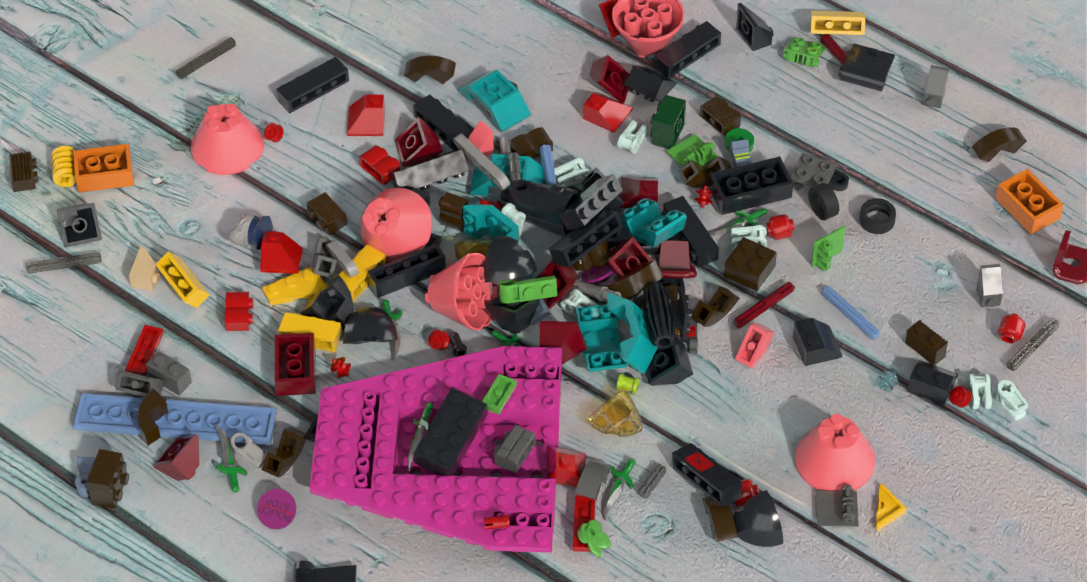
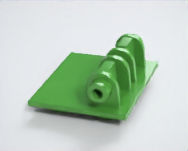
(804, 48)
(693, 149)
(827, 247)

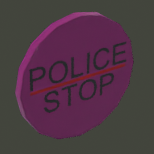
(597, 273)
(276, 509)

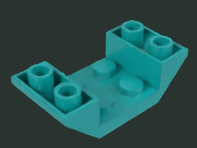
(498, 97)
(529, 171)
(488, 219)
(649, 225)
(601, 337)
(640, 348)

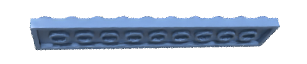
(183, 418)

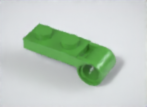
(527, 290)

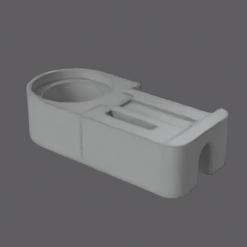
(250, 451)

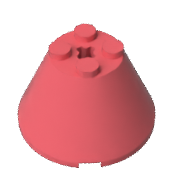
(648, 23)
(226, 141)
(396, 223)
(462, 293)
(835, 455)

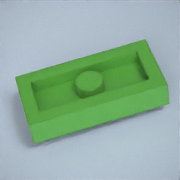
(499, 393)

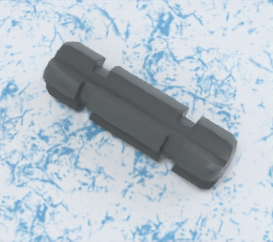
(514, 167)
(652, 481)

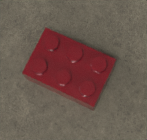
(295, 364)

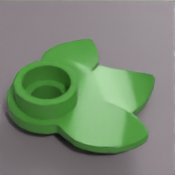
(592, 534)

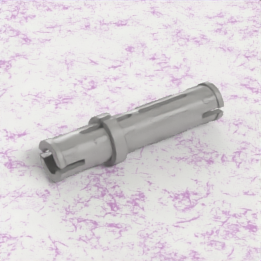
(593, 290)

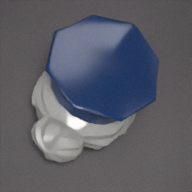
(251, 230)

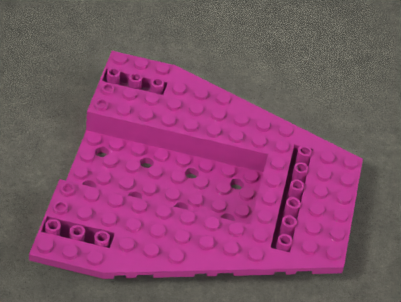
(370, 427)

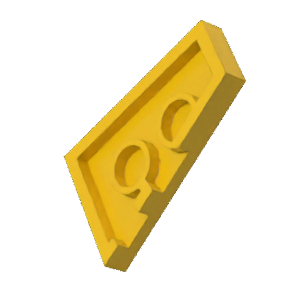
(293, 287)

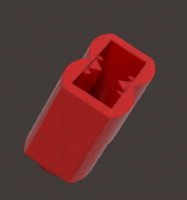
(379, 164)
(238, 311)

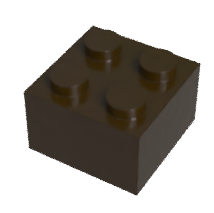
(750, 264)
(107, 479)

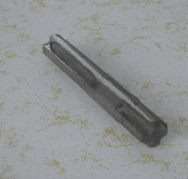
(205, 58)
(63, 262)
(1033, 344)

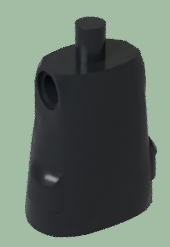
(541, 203)

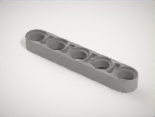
(482, 162)

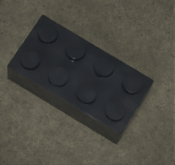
(751, 185)
(450, 433)

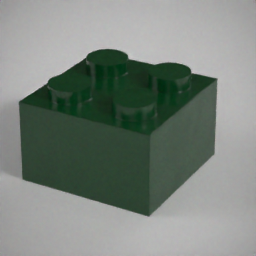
(668, 122)

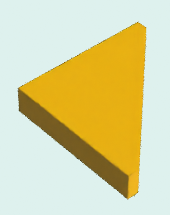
(888, 508)

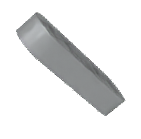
(342, 258)

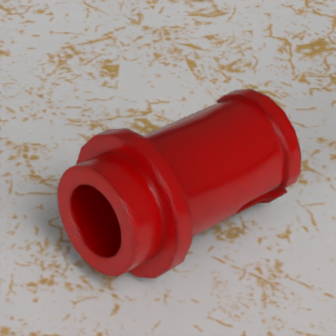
(498, 204)
(497, 522)

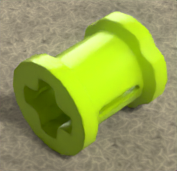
(628, 383)

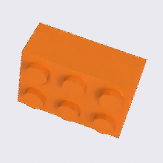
(103, 168)
(1029, 201)

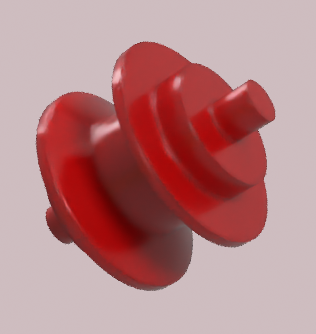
(273, 132)
(704, 195)
(438, 340)
(340, 367)
(960, 396)

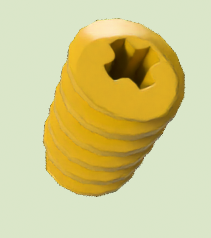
(63, 166)

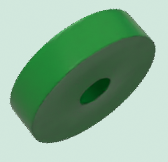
(737, 135)

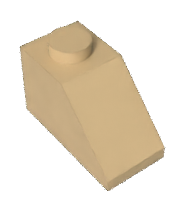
(144, 271)

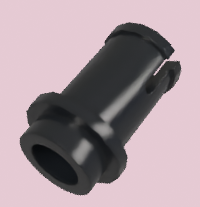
(458, 347)

